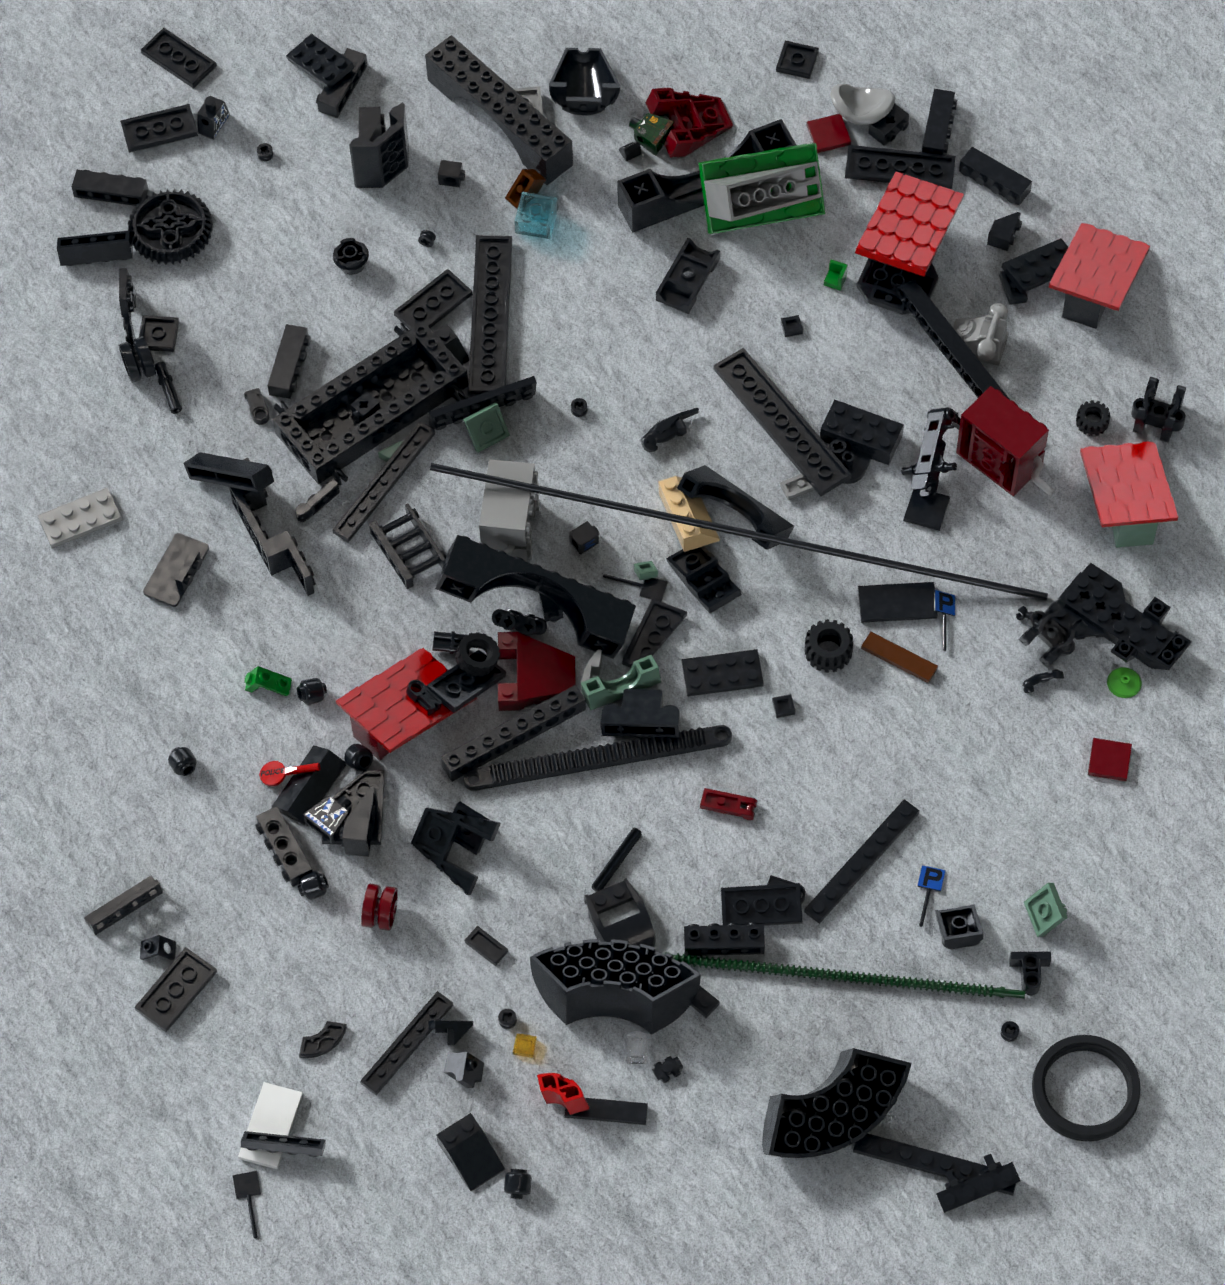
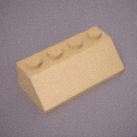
(681, 504)

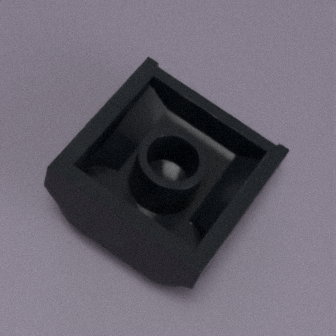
(959, 927)

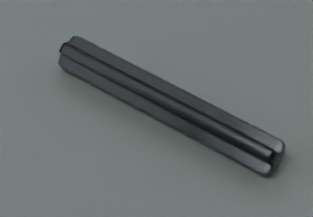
(616, 859)

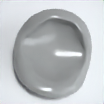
(862, 105)

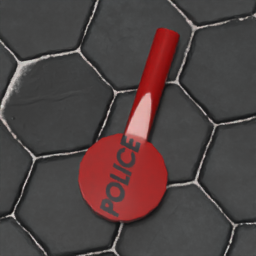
(275, 772)

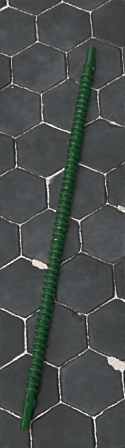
(1000, 992)

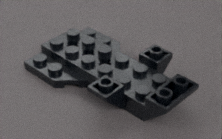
(1134, 632)

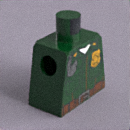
(651, 131)

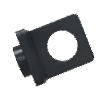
(155, 946)

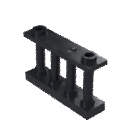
(397, 560)

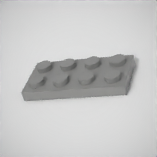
(79, 518)

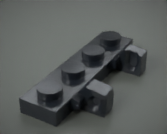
(994, 1179)

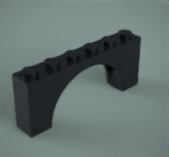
(708, 484)

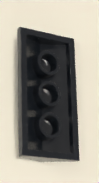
(309, 788)

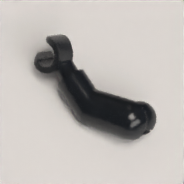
(1042, 677)

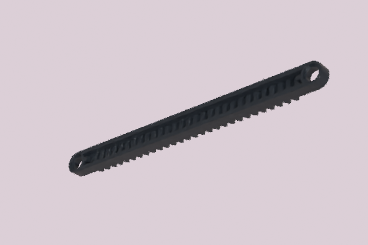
(596, 757)

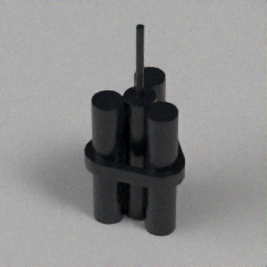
(447, 641)

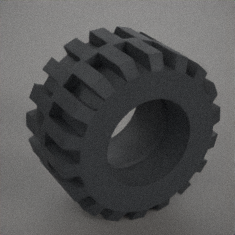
(829, 632)

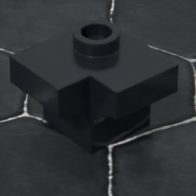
(464, 1068)

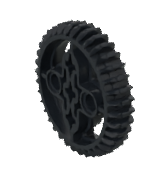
(170, 226)

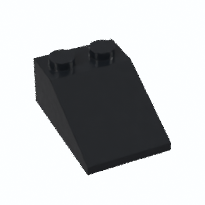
(371, 122)
(359, 826)
(470, 1152)

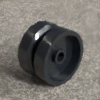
(138, 359)

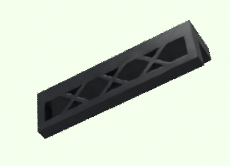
(123, 905)

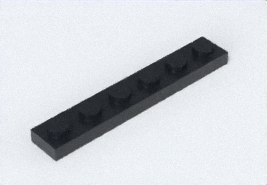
(405, 1043)

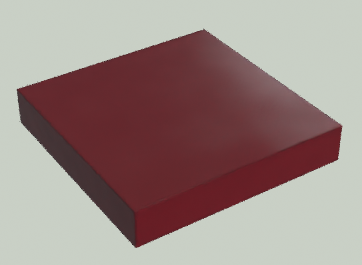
(829, 133)
(1109, 759)

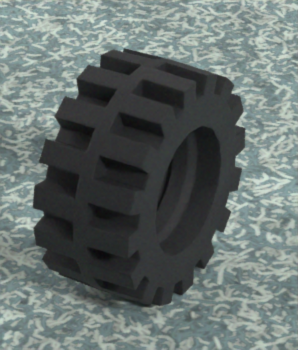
(1093, 427)

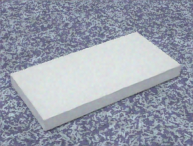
(272, 1115)

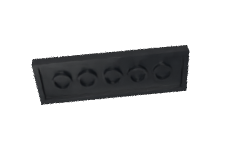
(882, 163)
(503, 395)

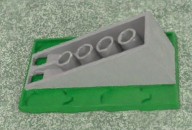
(762, 188)

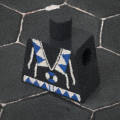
(212, 117)
(328, 817)

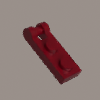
(728, 803)

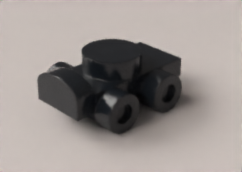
(664, 1069)

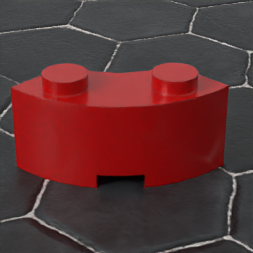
(562, 1091)

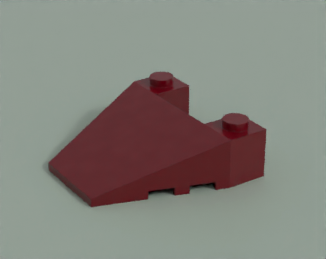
(694, 118)
(540, 671)

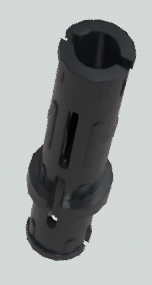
(165, 381)

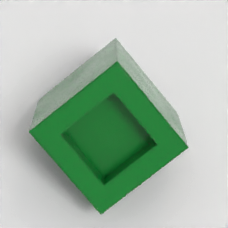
(836, 275)

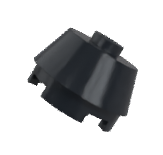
(351, 256)

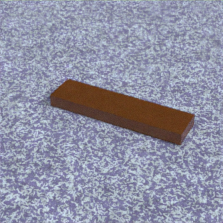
(899, 657)

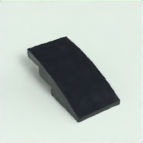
(704, 577)

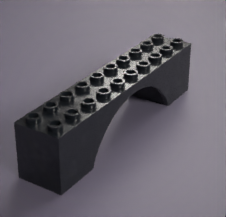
(536, 139)
(653, 197)
(595, 615)

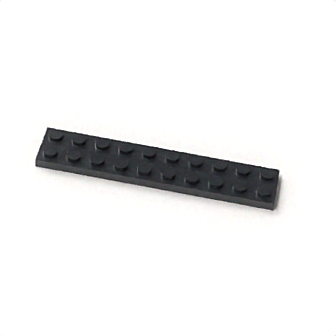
(490, 313)
(782, 422)

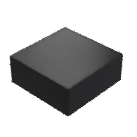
(791, 326)
(783, 706)

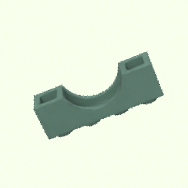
(600, 692)

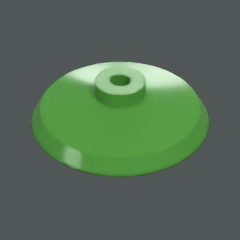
(1124, 682)

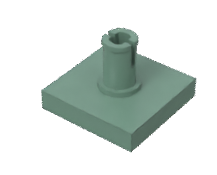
(486, 427)
(1045, 909)

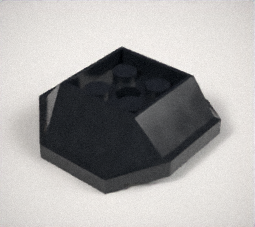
(879, 285)

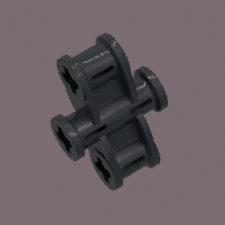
(512, 619)

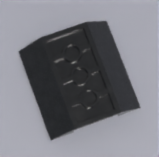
(384, 158)

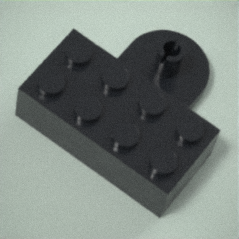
(865, 437)

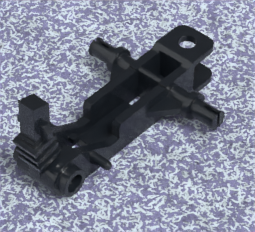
(930, 459)

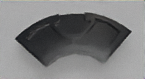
(323, 1041)

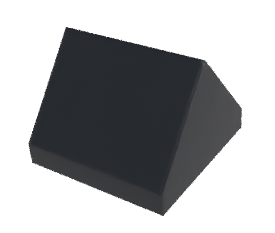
(630, 150)

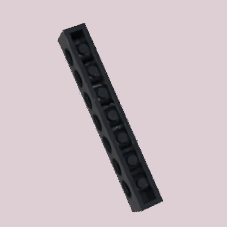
(513, 733)

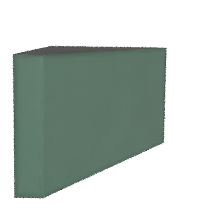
(386, 453)

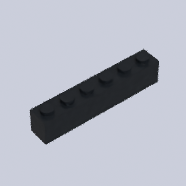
(229, 472)

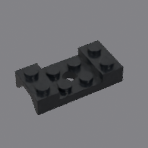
(681, 290)

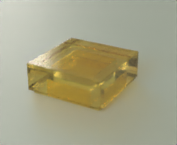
(524, 1045)

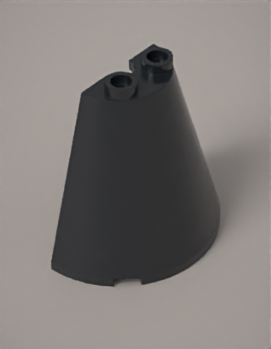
(584, 82)

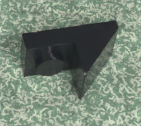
(456, 1029)

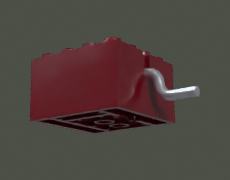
(996, 432)

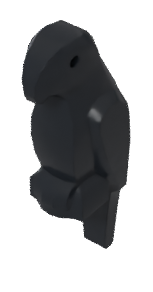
(666, 430)

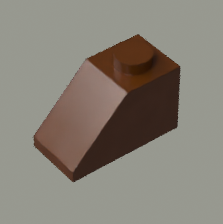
(527, 181)

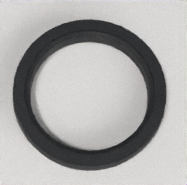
(1105, 1048)

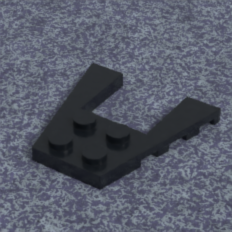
(127, 303)
(436, 836)

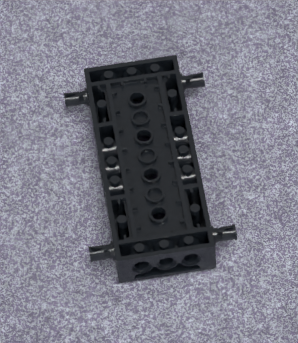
(381, 374)

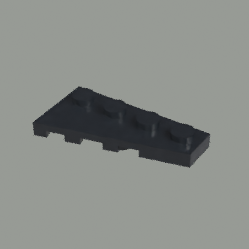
(653, 631)

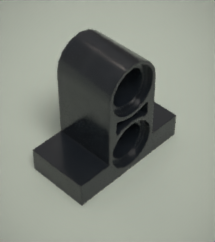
(1039, 959)

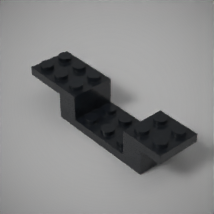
(277, 552)

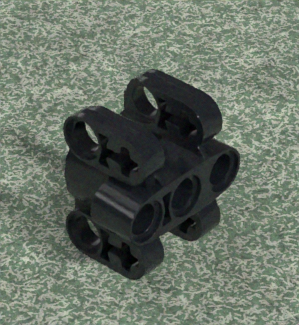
(1149, 407)
(1060, 634)

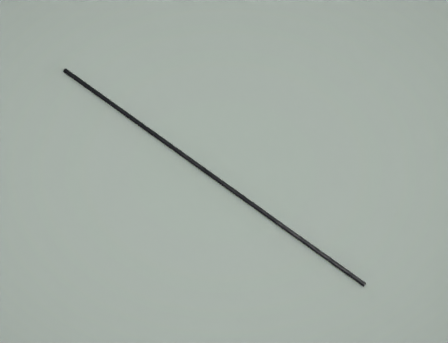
(738, 531)

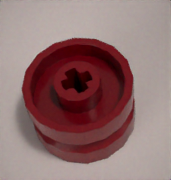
(379, 906)

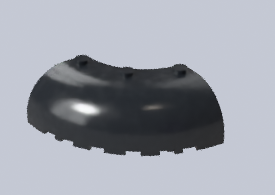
(614, 982)
(838, 1110)

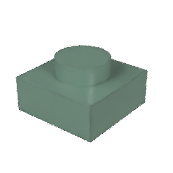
(645, 570)

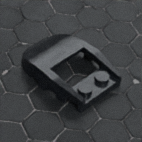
(635, 929)

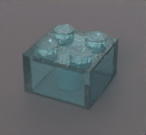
(536, 215)

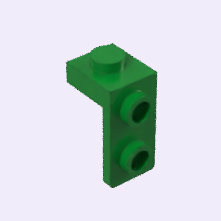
(267, 679)

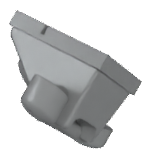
(986, 334)

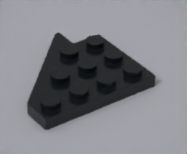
(356, 790)

